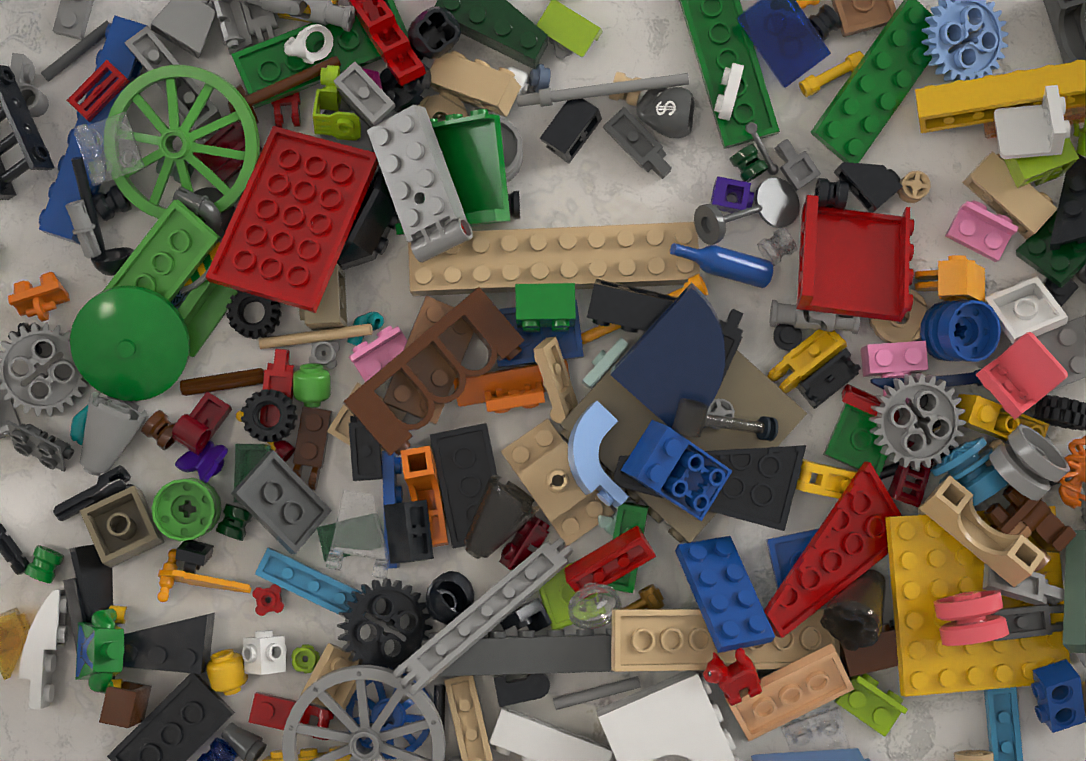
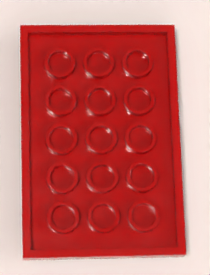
(293, 219)

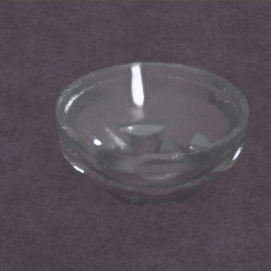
(595, 611)

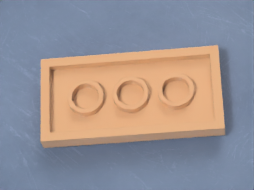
(792, 692)

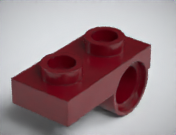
(198, 428)

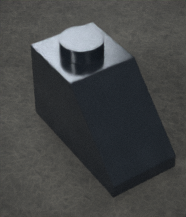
(869, 183)

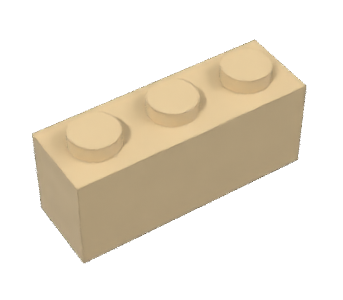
(475, 82)
(996, 187)

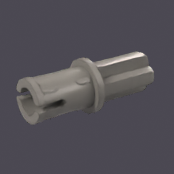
(83, 228)

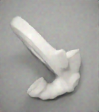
(298, 48)

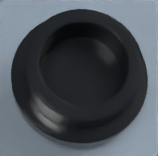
(787, 336)

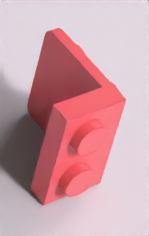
(1022, 375)

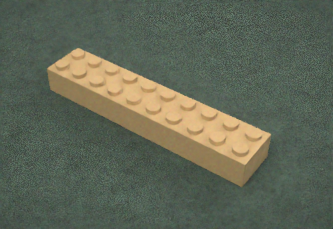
(579, 255)

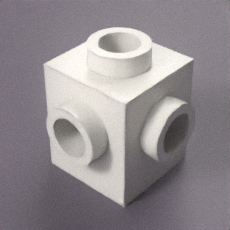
(264, 653)

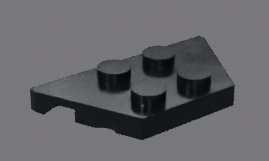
(1071, 212)

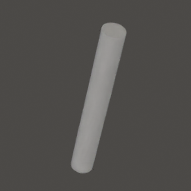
(596, 693)

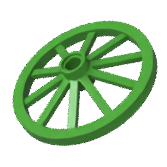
(165, 142)

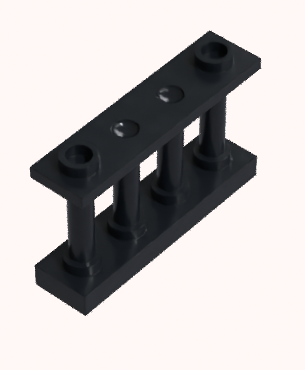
(24, 132)

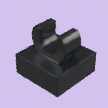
(194, 555)

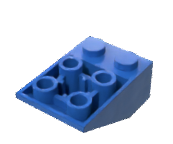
(676, 469)

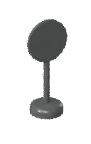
(774, 202)

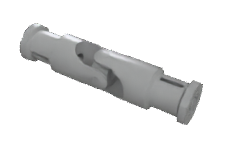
(322, 11)

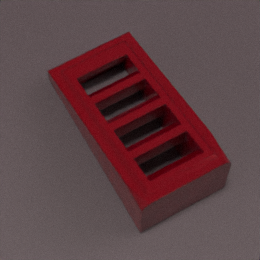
(918, 488)

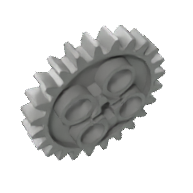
(24, 348)
(939, 407)

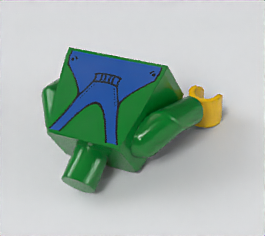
(101, 649)

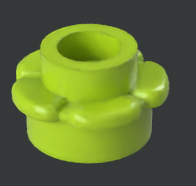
(297, 658)

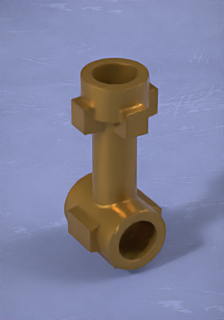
(650, 598)

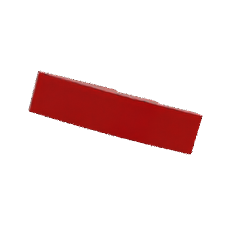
(389, 39)

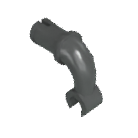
(202, 208)

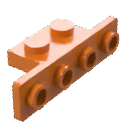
(505, 389)

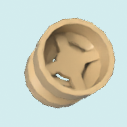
(630, 97)

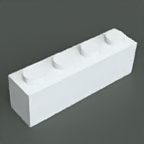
(543, 741)

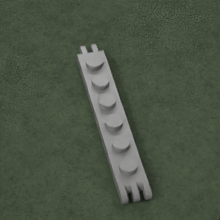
(483, 615)

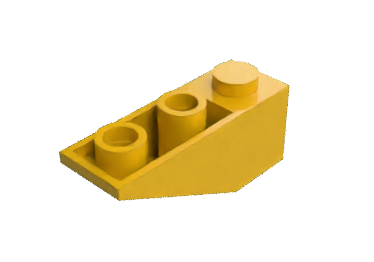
(991, 418)

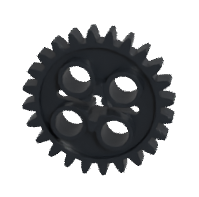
(398, 603)

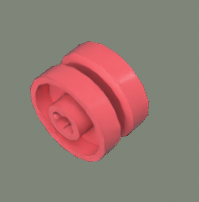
(972, 618)

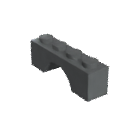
(1069, 27)

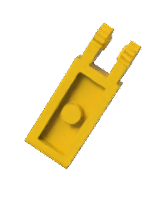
(807, 358)

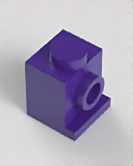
(725, 187)

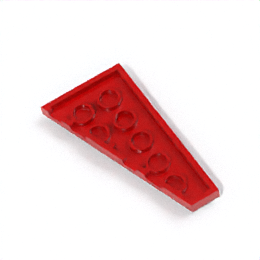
(838, 553)

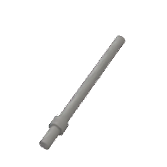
(547, 97)

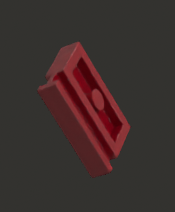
(227, 137)

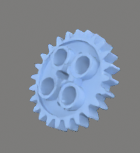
(977, 58)

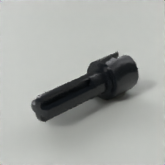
(107, 485)

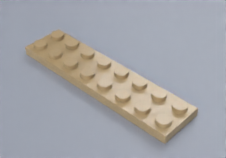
(682, 642)

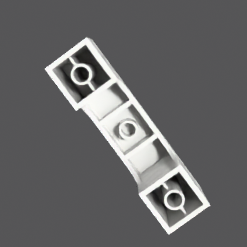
(668, 720)

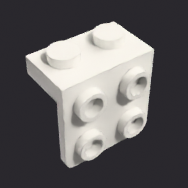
(1034, 128)

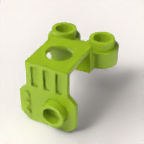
(339, 124)

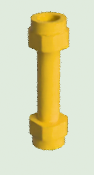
(812, 84)

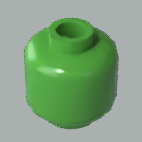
(311, 384)

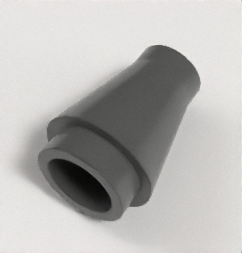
(244, 743)

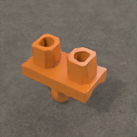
(39, 299)

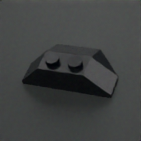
(371, 226)

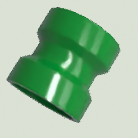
(44, 564)

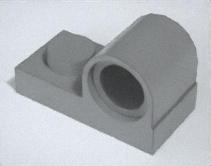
(24, 73)

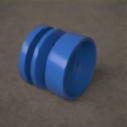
(961, 330)

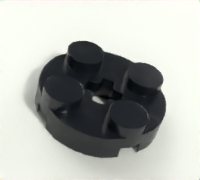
(409, 94)

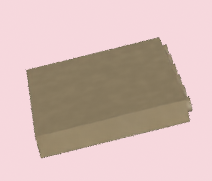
(743, 386)

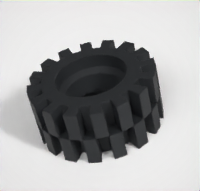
(253, 330)
(1061, 412)
(251, 415)

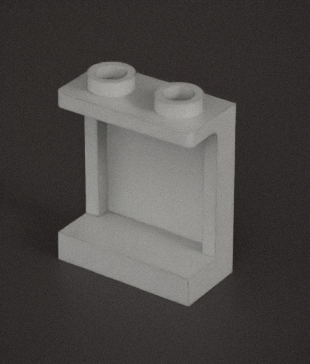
(364, 95)

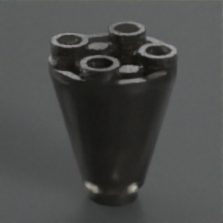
(857, 612)

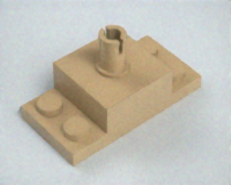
(544, 469)

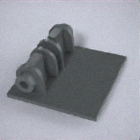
(32, 440)

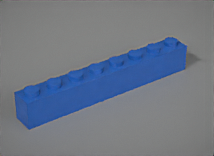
(55, 218)

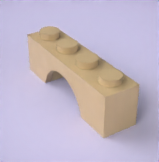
(1006, 554)

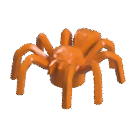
(1071, 490)

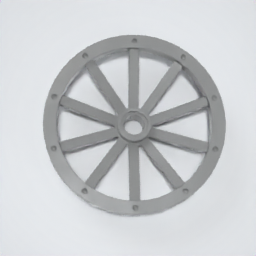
(360, 753)

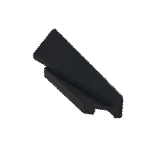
(90, 589)

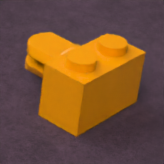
(956, 278)

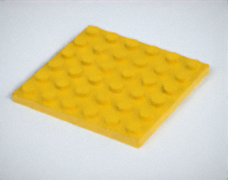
(934, 565)

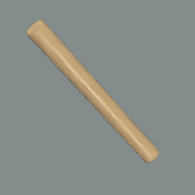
(315, 336)

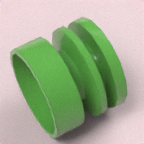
(174, 520)

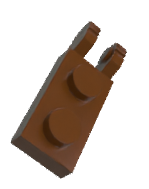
(312, 442)

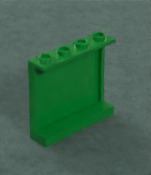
(476, 165)

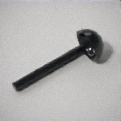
(109, 260)

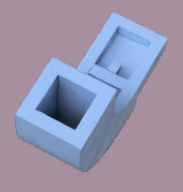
(584, 455)

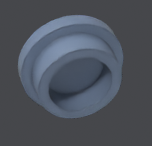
(540, 78)

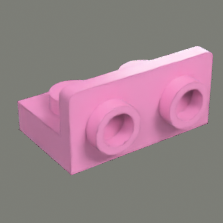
(981, 230)
(374, 356)

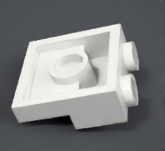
(1026, 309)

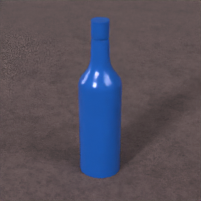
(728, 264)

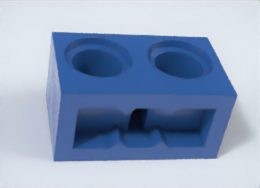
(1058, 696)

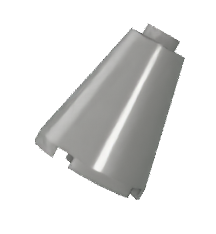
(108, 431)

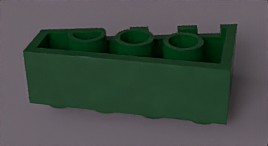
(500, 28)

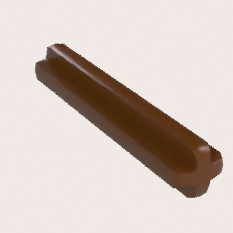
(222, 381)

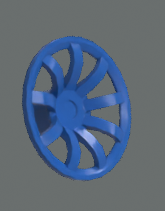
(396, 718)

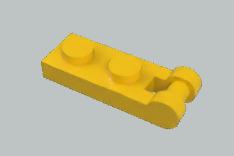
(829, 481)

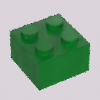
(545, 306)

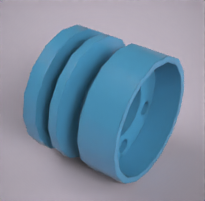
(971, 471)

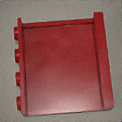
(855, 262)

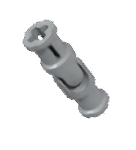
(815, 320)

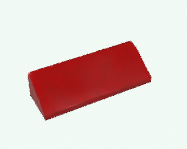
(610, 560)

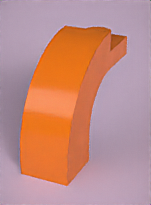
(424, 484)

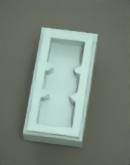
(604, 362)

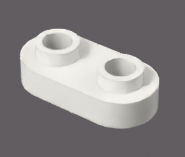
(726, 102)

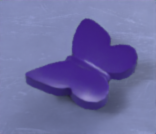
(207, 463)

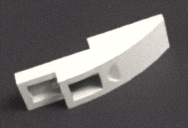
(45, 635)

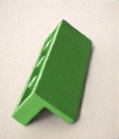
(203, 311)

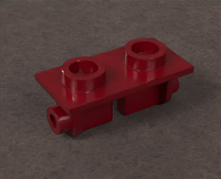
(516, 551)

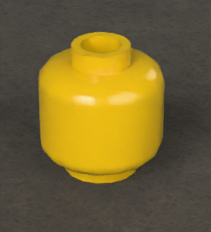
(226, 672)

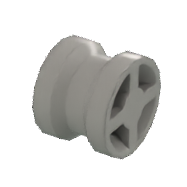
(721, 408)

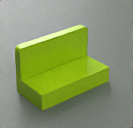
(568, 28)

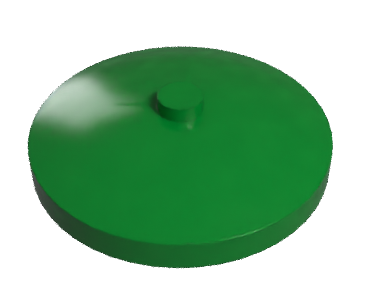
(130, 343)

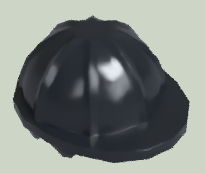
(449, 596)

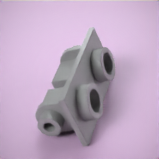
(233, 24)

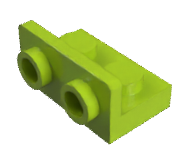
(872, 704)

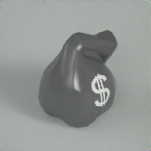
(668, 111)

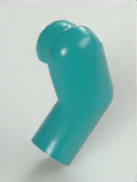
(372, 317)
(78, 426)

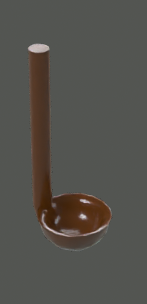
(283, 85)

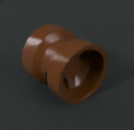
(160, 429)

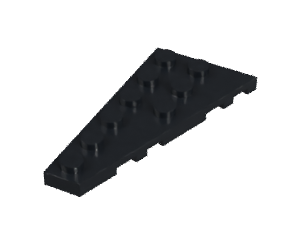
(756, 490)

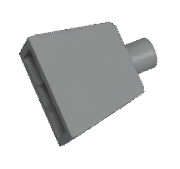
(185, 24)

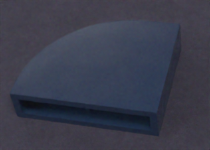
(676, 357)

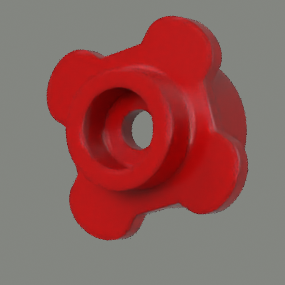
(276, 600)

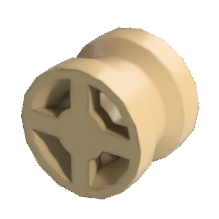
(918, 183)

